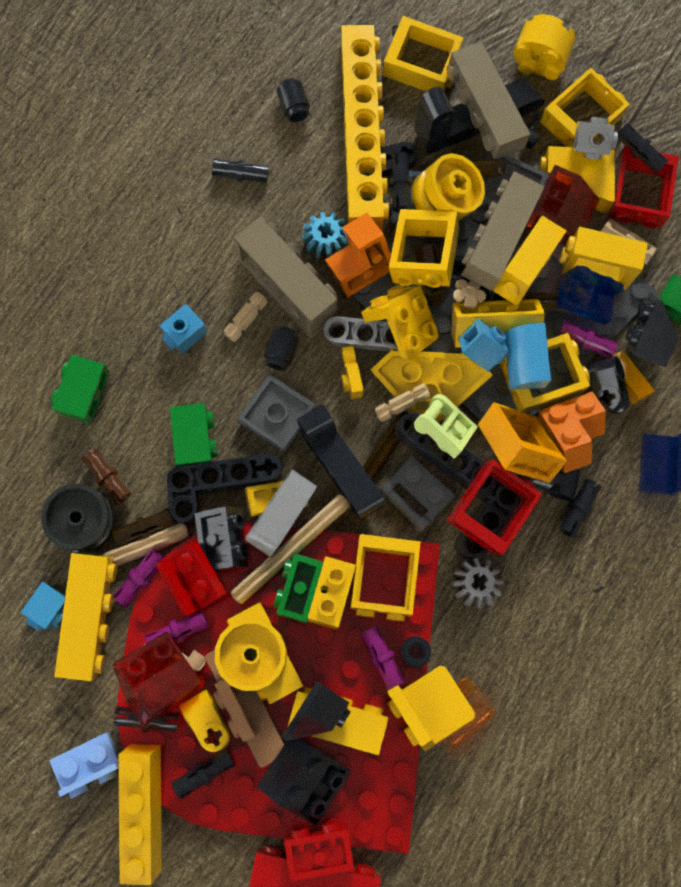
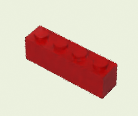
(271, 870)

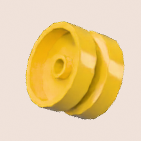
(449, 185)
(231, 653)

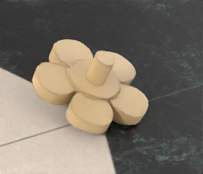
(469, 293)

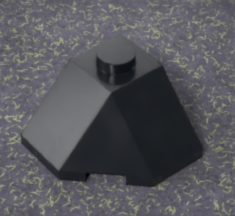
(318, 713)

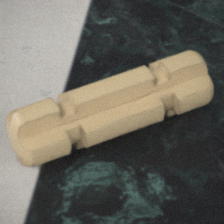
(245, 316)
(402, 402)

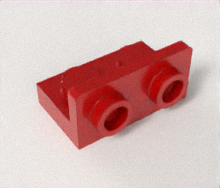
(191, 579)
(318, 851)

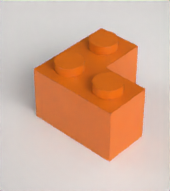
(363, 259)
(573, 426)

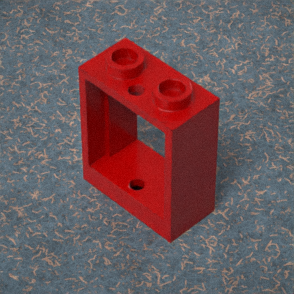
(648, 217)
(521, 486)

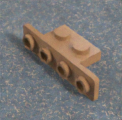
(248, 717)

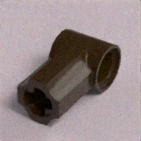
(431, 254)

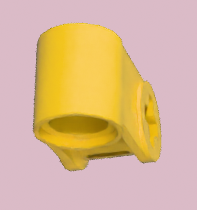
(202, 716)

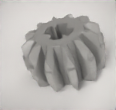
(487, 587)

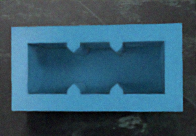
(527, 357)

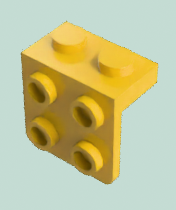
(407, 318)
(431, 708)

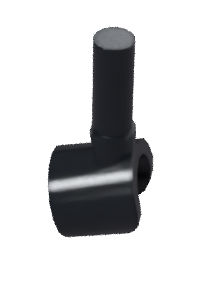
(534, 137)

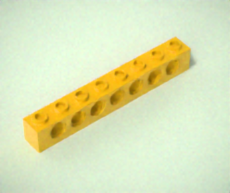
(361, 85)

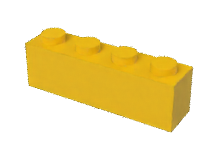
(85, 617)
(140, 814)

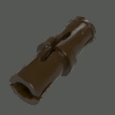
(143, 527)

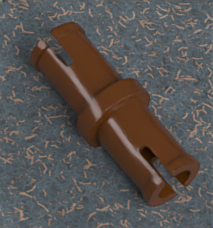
(106, 476)

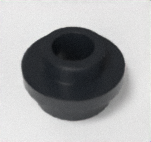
(424, 647)

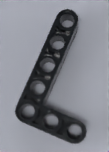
(442, 125)
(471, 466)

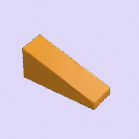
(636, 384)

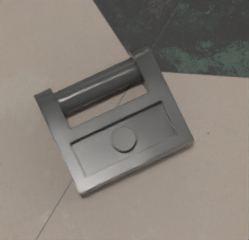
(422, 488)

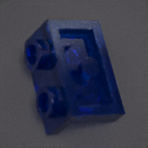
(588, 294)
(660, 464)

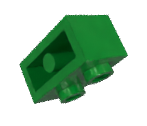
(80, 389)
(192, 434)
(299, 589)

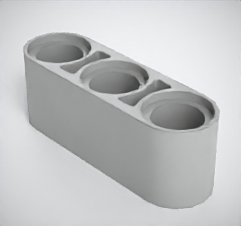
(353, 327)
(280, 513)

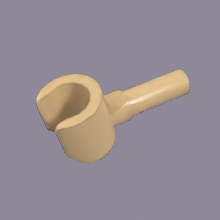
(196, 660)

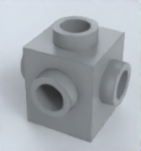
(584, 138)

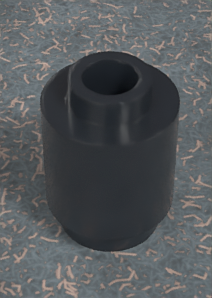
(293, 100)
(281, 348)

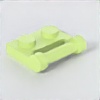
(453, 432)

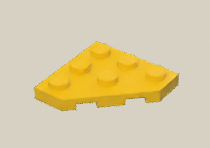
(441, 372)

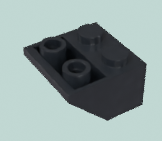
(653, 334)
(304, 779)

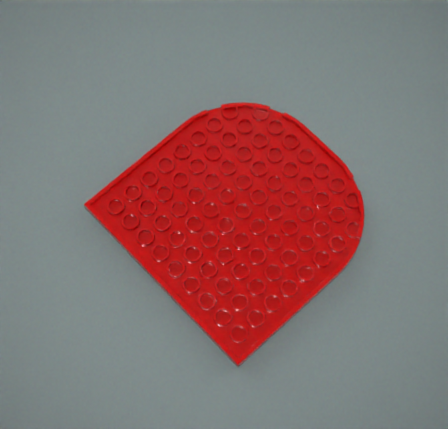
(381, 788)

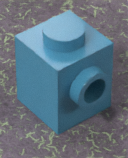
(182, 329)
(484, 344)
(45, 608)

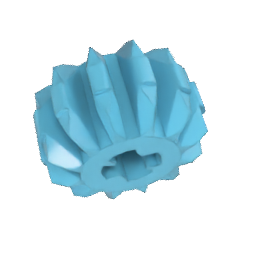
(324, 225)

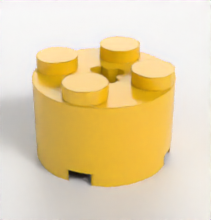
(544, 46)

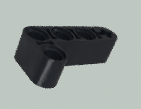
(339, 462)
(225, 481)

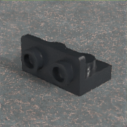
(222, 537)

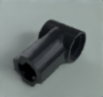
(562, 486)

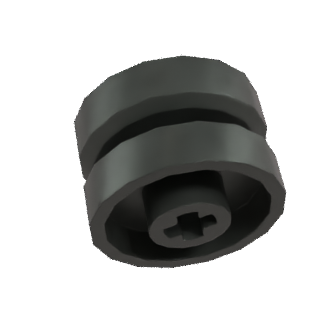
(60, 520)

